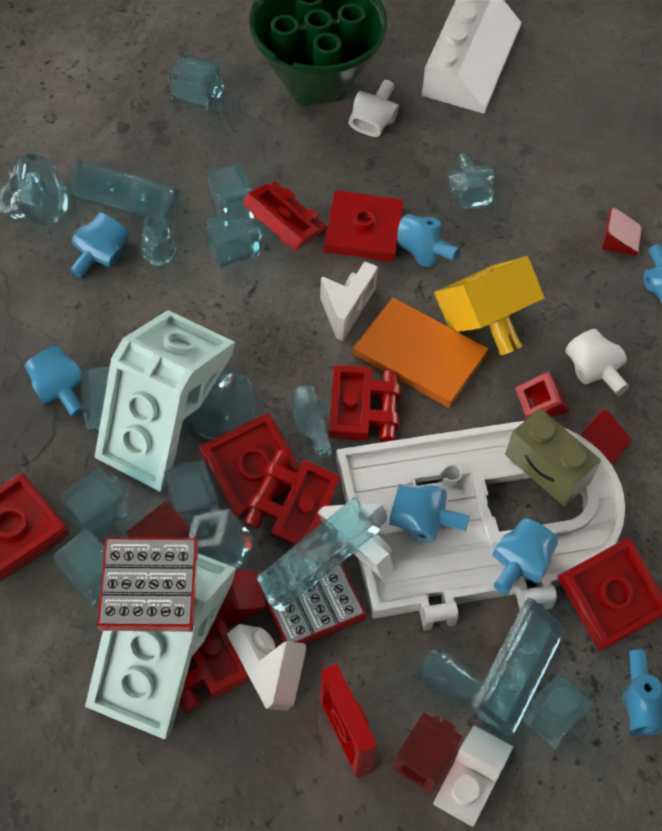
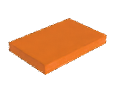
(421, 352)

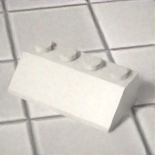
(471, 53)

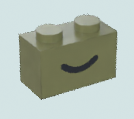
(552, 457)

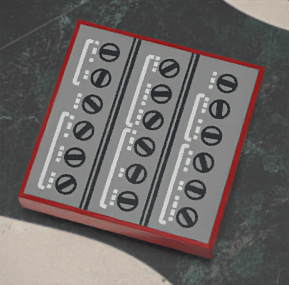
(148, 584)
(320, 610)

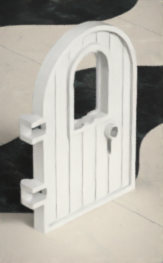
(457, 561)

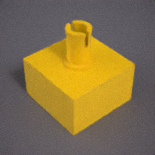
(490, 300)

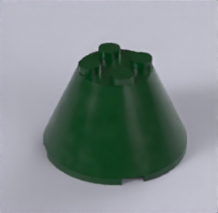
(318, 43)

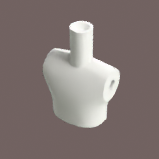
(374, 112)
(598, 359)

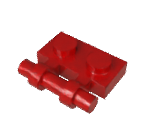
(284, 214)
(351, 404)
(308, 493)
(216, 667)

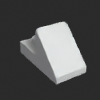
(346, 302)
(375, 551)
(271, 670)
(473, 775)

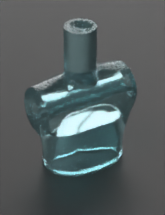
(471, 183)
(311, 418)

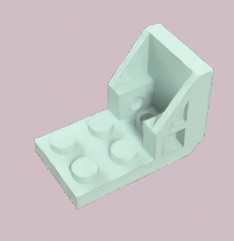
(152, 386)
(144, 672)

